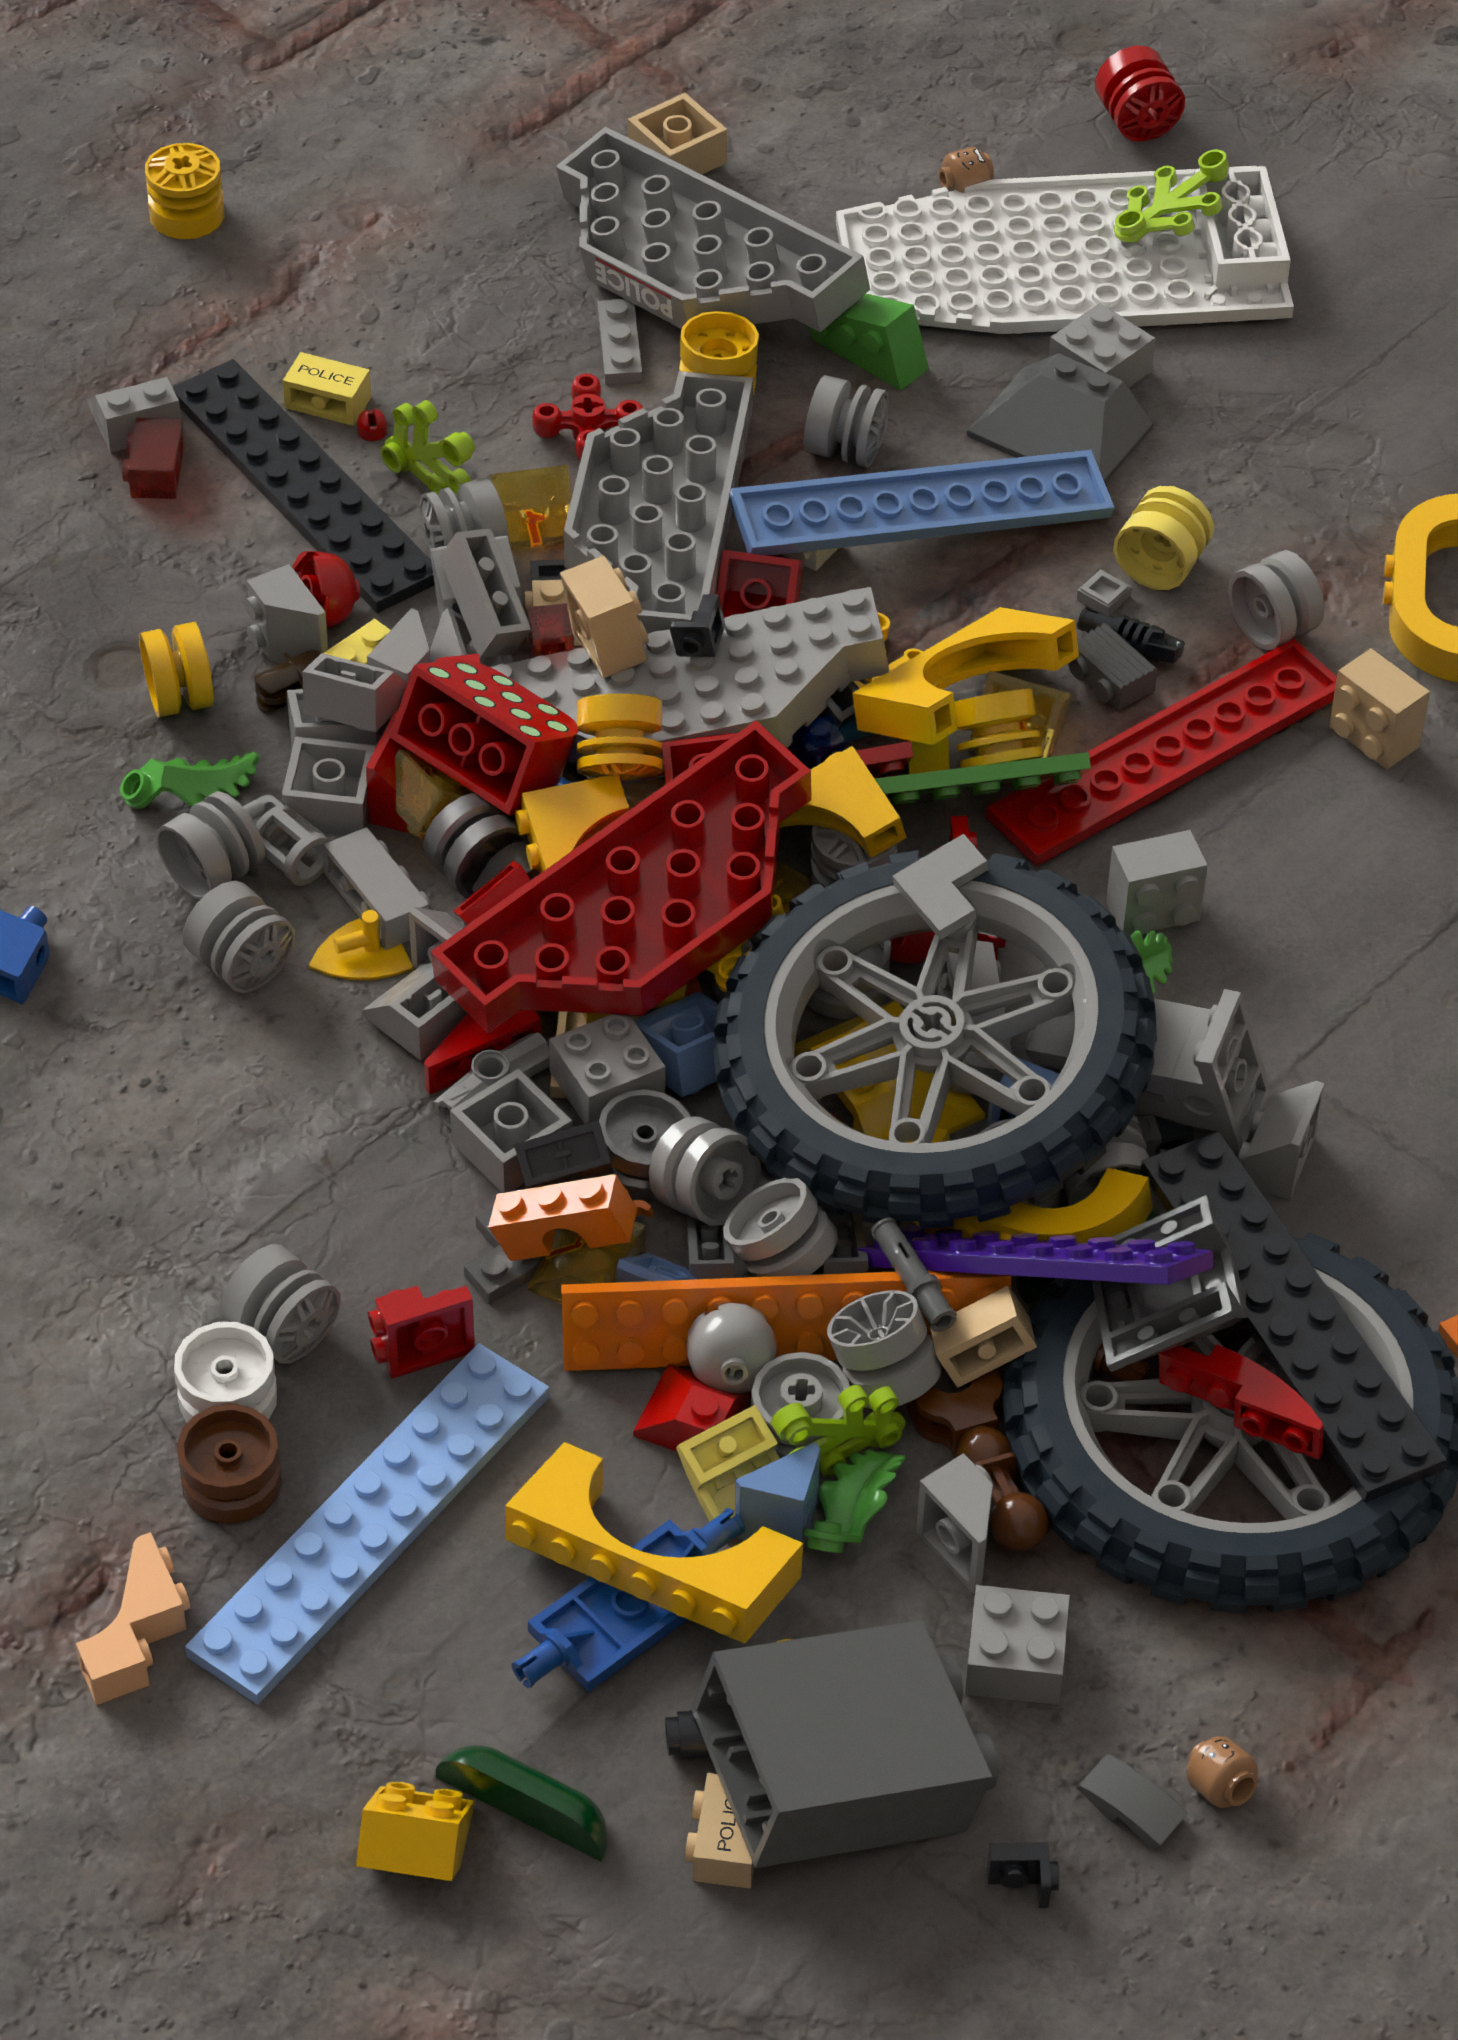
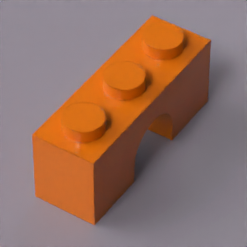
(592, 1207)

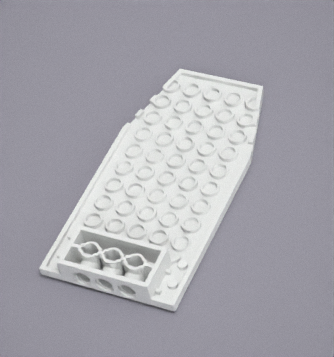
(1047, 252)

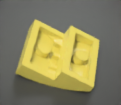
(725, 1454)

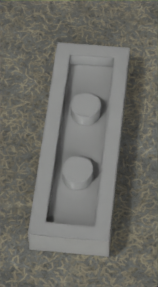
(619, 342)

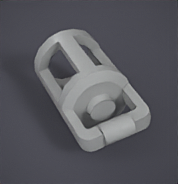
(277, 829)

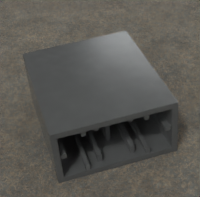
(842, 1742)

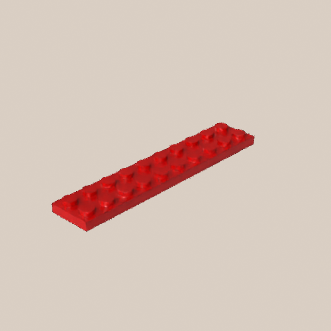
(1167, 751)

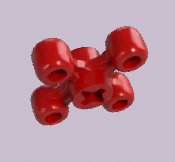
(586, 413)

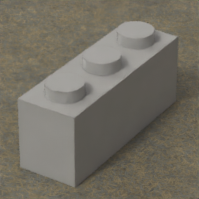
(485, 593)
(373, 881)

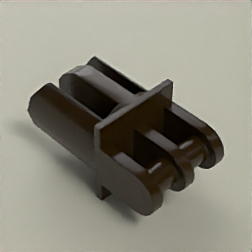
(273, 683)

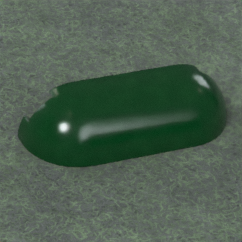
(527, 1796)

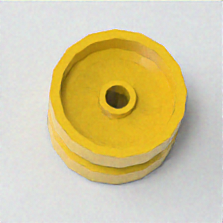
(182, 668)

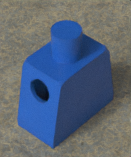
(22, 952)

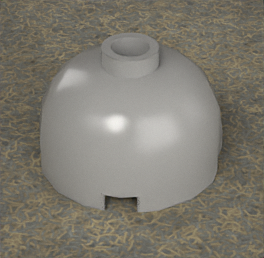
(730, 1347)

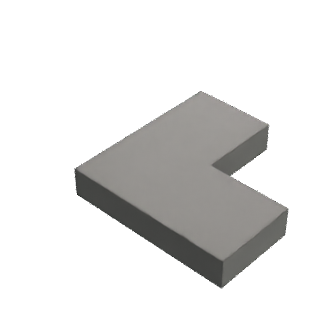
(933, 884)

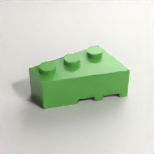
(879, 338)

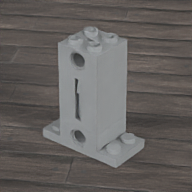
(1203, 1066)

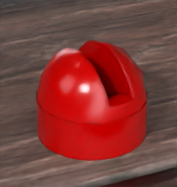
(371, 433)

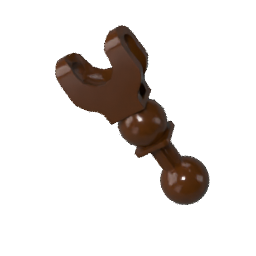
(968, 1425)

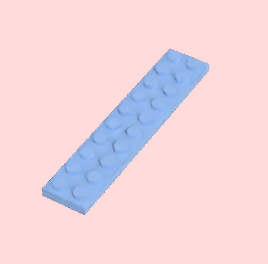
(366, 1524)

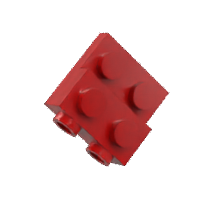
(420, 1331)

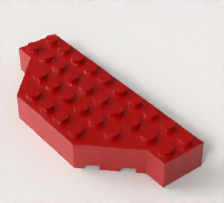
(641, 898)

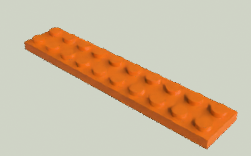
(650, 1320)

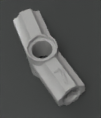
(489, 1066)

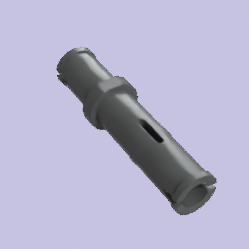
(914, 1275)

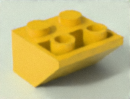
(414, 1831)

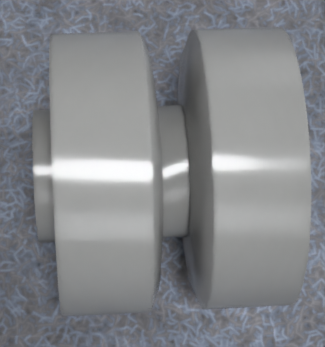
(885, 1344)

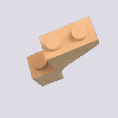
(150, 1610)

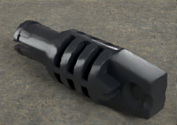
(1146, 639)

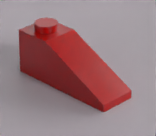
(455, 1053)

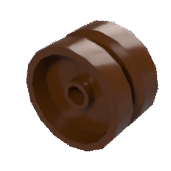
(229, 1463)

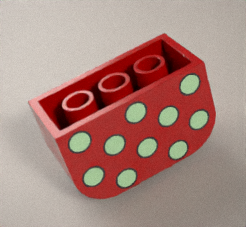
(483, 730)

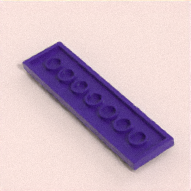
(1055, 1258)

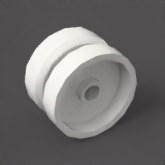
(224, 1367)

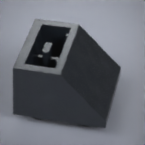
(564, 1156)

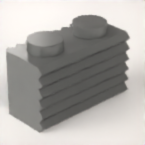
(1113, 668)

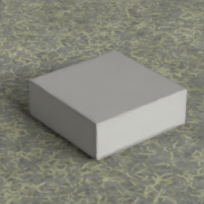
(1104, 592)

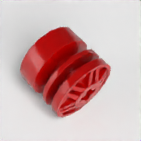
(1139, 93)

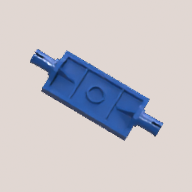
(603, 1628)

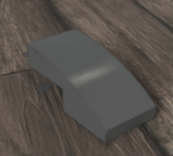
(1132, 1797)

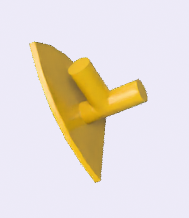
(357, 954)

